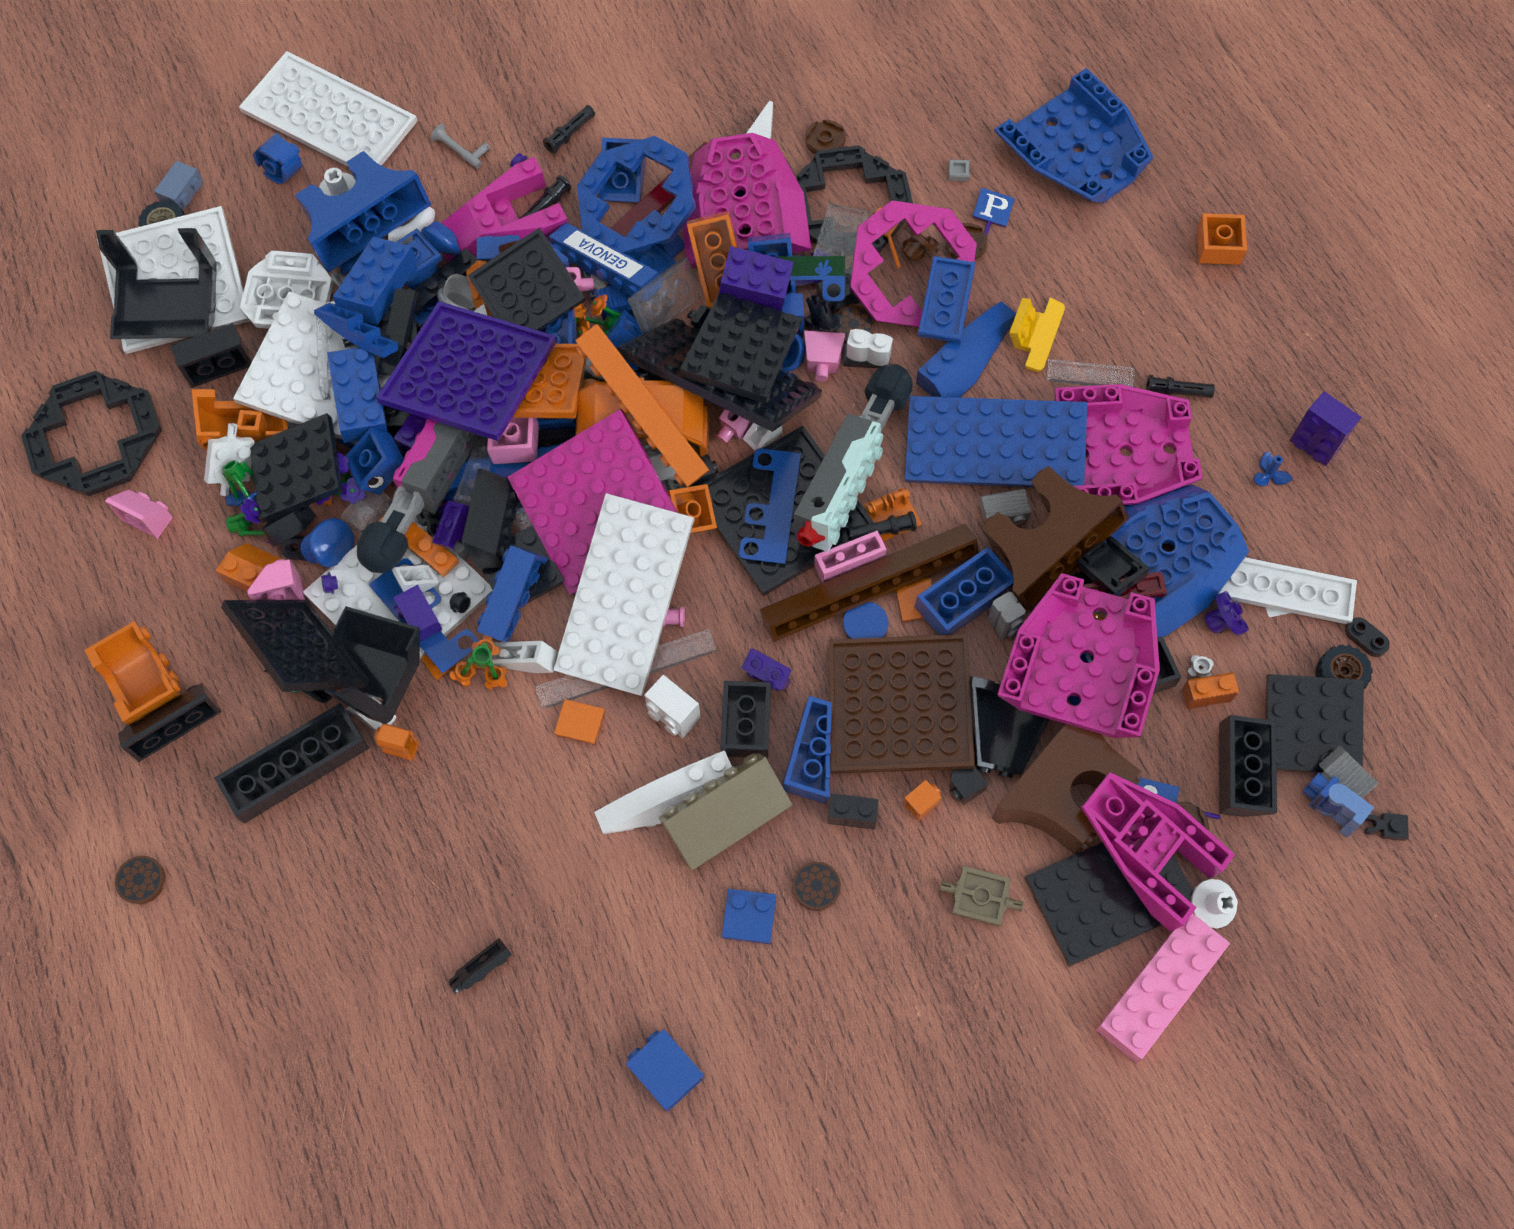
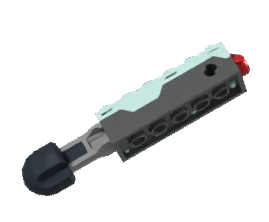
(850, 461)

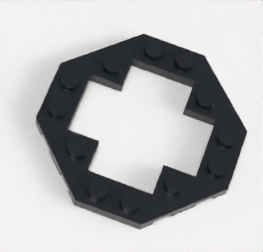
(874, 170)
(132, 448)

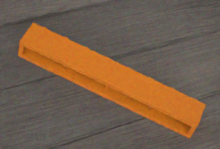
(642, 405)

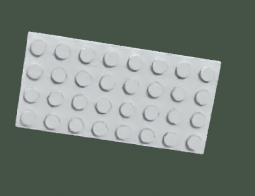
(327, 112)
(624, 594)

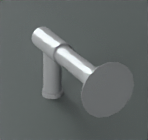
(473, 159)

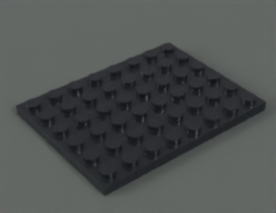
(664, 351)

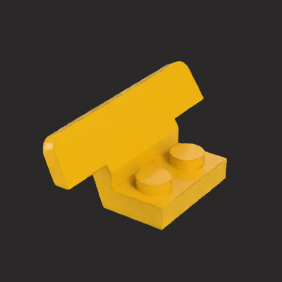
(1036, 331)

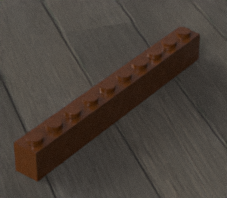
(869, 582)

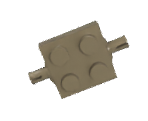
(981, 896)

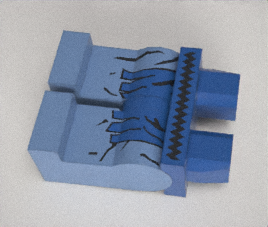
(1338, 803)

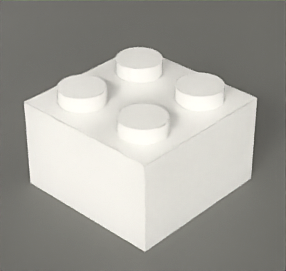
(672, 707)

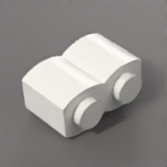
(869, 347)

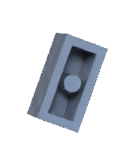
(179, 184)

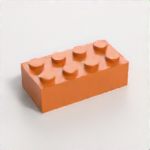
(711, 243)

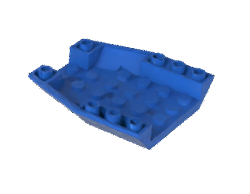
(1087, 119)
(1201, 555)

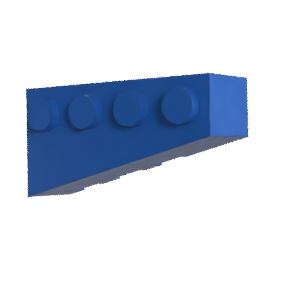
(510, 592)

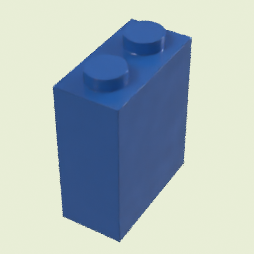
(664, 1069)

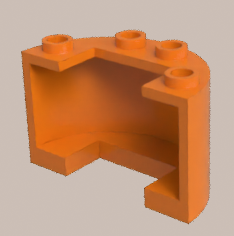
(213, 417)
(134, 672)

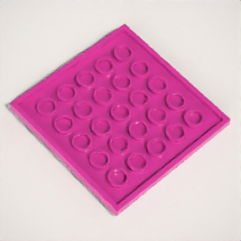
(570, 483)

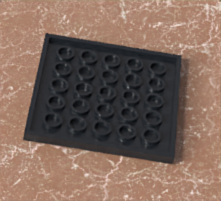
(744, 484)

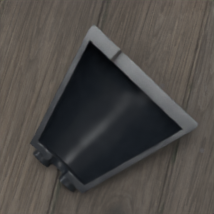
(1001, 732)

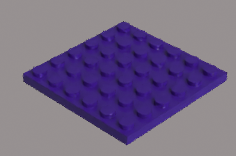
(467, 370)

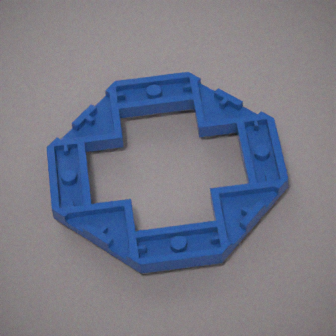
(630, 157)

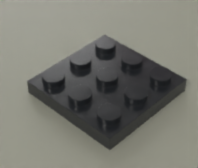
(549, 573)

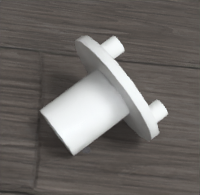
(336, 182)
(1214, 903)

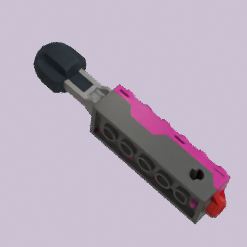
(420, 485)

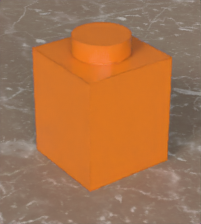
(251, 425)
(922, 799)

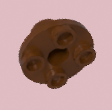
(915, 246)

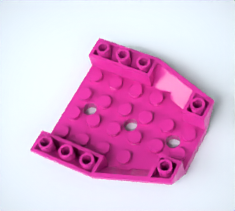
(772, 196)
(1142, 424)
(1048, 665)

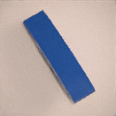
(351, 327)

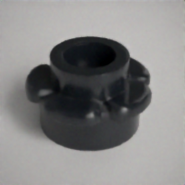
(459, 602)

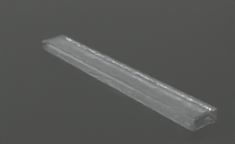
(666, 656)

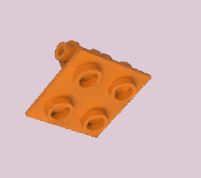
(894, 504)

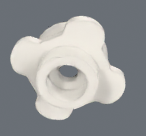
(1197, 661)

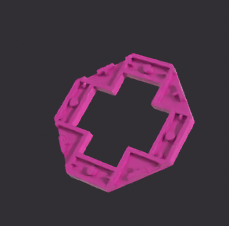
(867, 258)

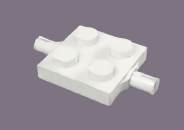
(224, 450)

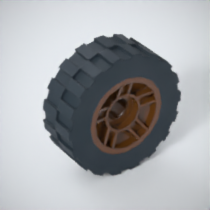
(1348, 659)

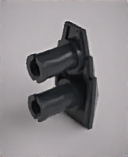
(821, 316)

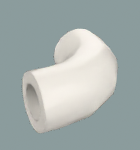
(419, 221)

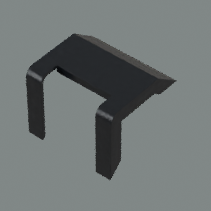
(160, 305)
(385, 653)

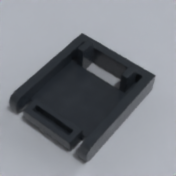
(1110, 565)

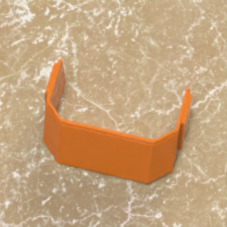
(681, 406)

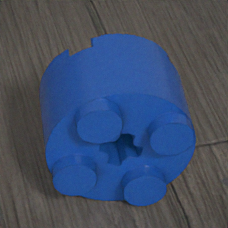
(278, 159)

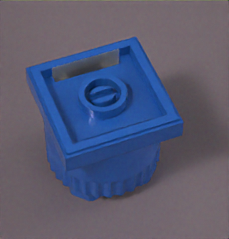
(425, 255)

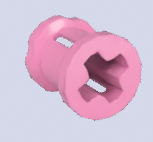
(675, 617)

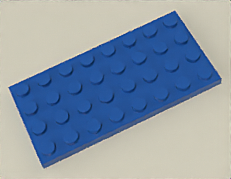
(994, 440)

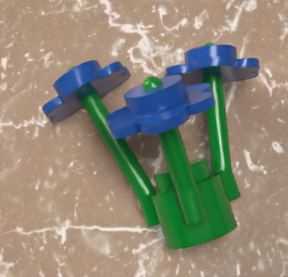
(234, 472)

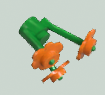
(597, 306)

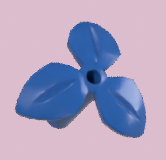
(1270, 466)

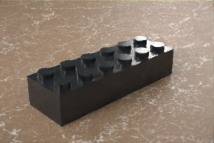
(291, 763)

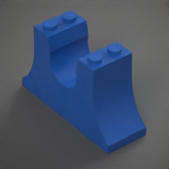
(371, 208)

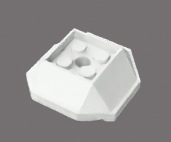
(276, 276)

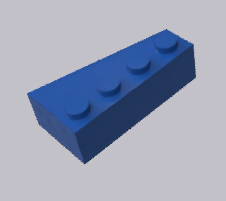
(809, 760)

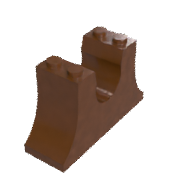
(1072, 529)
(1044, 791)

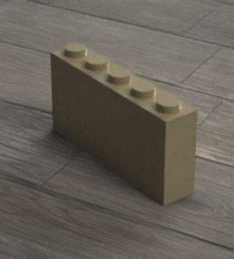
(725, 810)

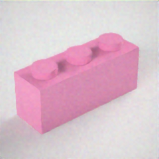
(849, 556)

